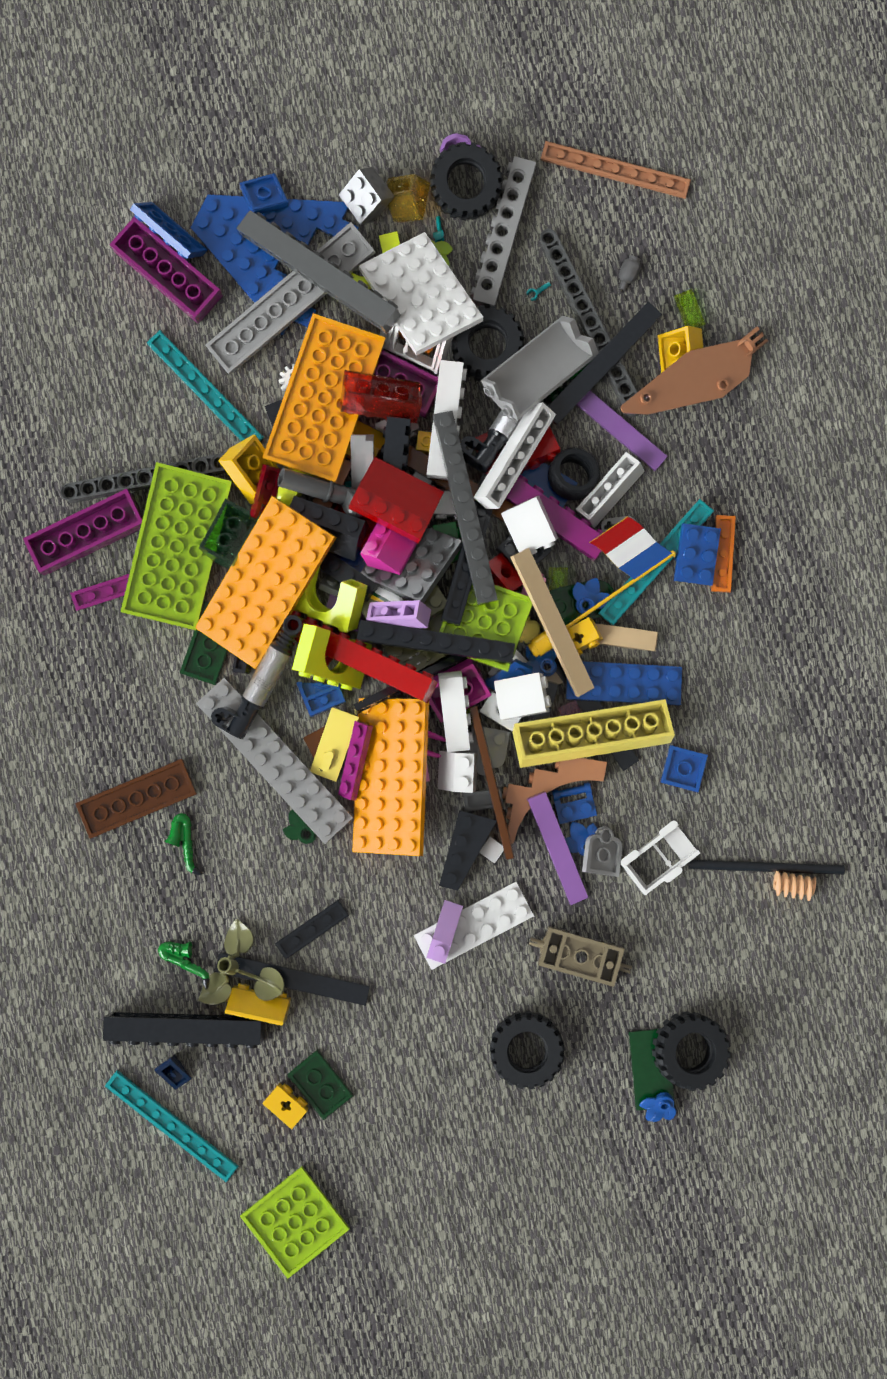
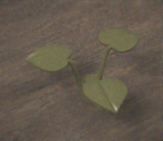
(237, 941)

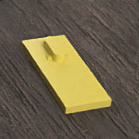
(334, 744)

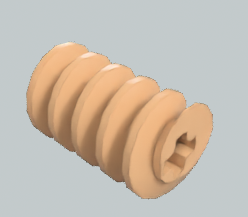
(794, 884)

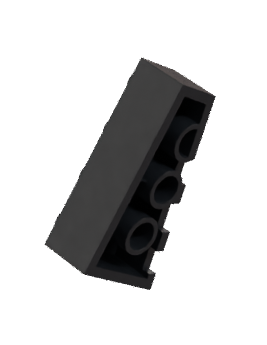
(397, 442)
(465, 845)

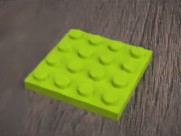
(494, 620)
(294, 1222)

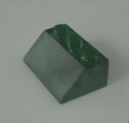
(228, 534)

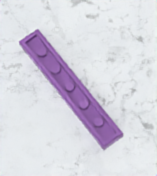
(622, 431)
(557, 848)

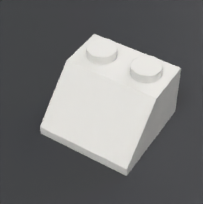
(457, 771)

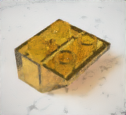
(409, 198)

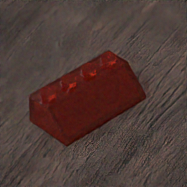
(380, 396)

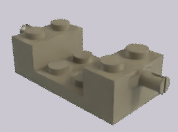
(559, 953)

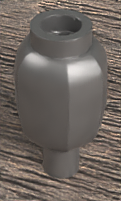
(629, 271)

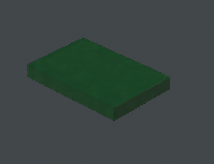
(320, 1084)

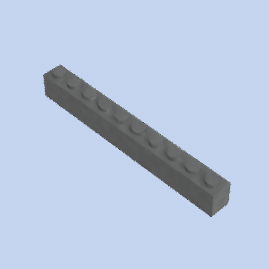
(319, 272)

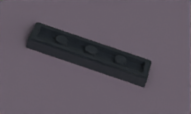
(311, 929)

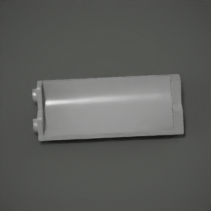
(539, 367)

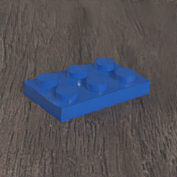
(697, 554)

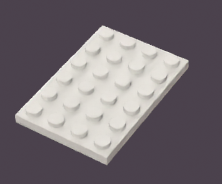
(424, 290)

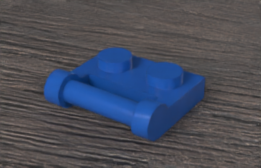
(575, 809)

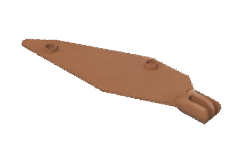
(697, 377)

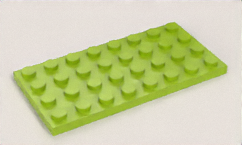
(167, 566)

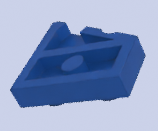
(320, 697)

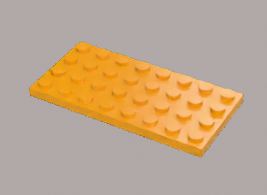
(309, 426)
(265, 582)
(393, 780)

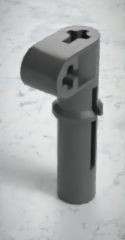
(318, 488)

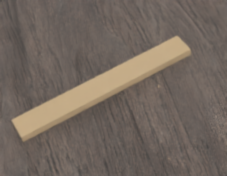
(552, 622)

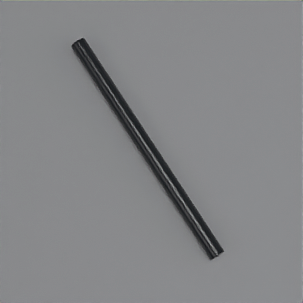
(767, 867)

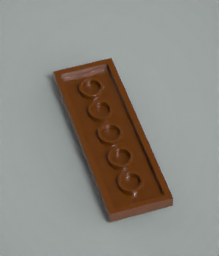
(136, 798)

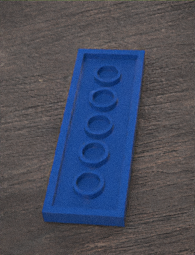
(631, 683)

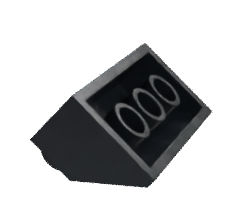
(348, 529)

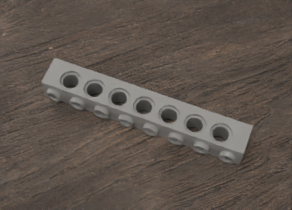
(518, 168)

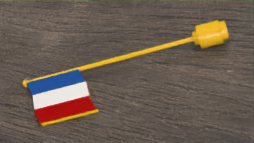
(631, 551)

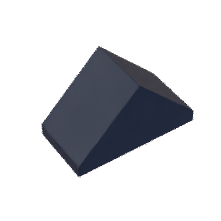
(173, 1072)

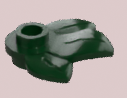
(297, 828)

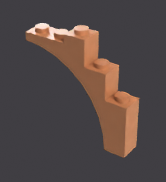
(567, 772)

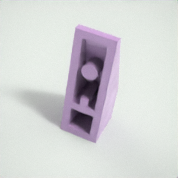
(400, 613)
(444, 931)

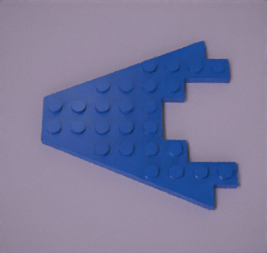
(245, 261)

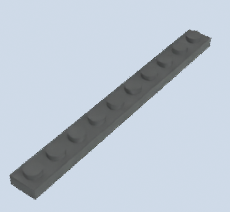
(465, 507)

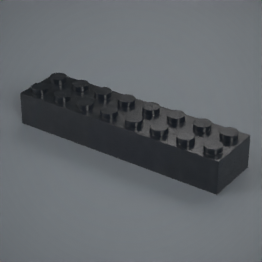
(182, 1028)

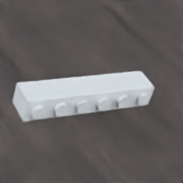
(447, 399)
(514, 456)

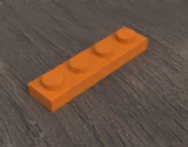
(724, 562)

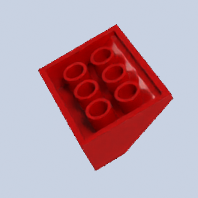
(396, 500)

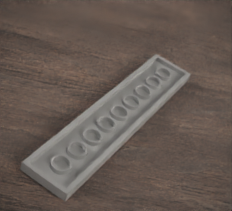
(284, 303)
(281, 767)

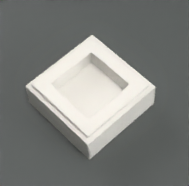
(492, 849)

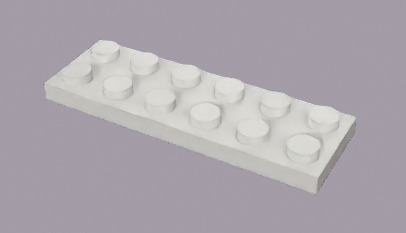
(481, 922)

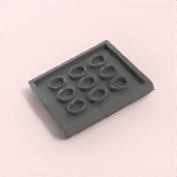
(423, 568)

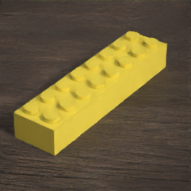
(593, 733)

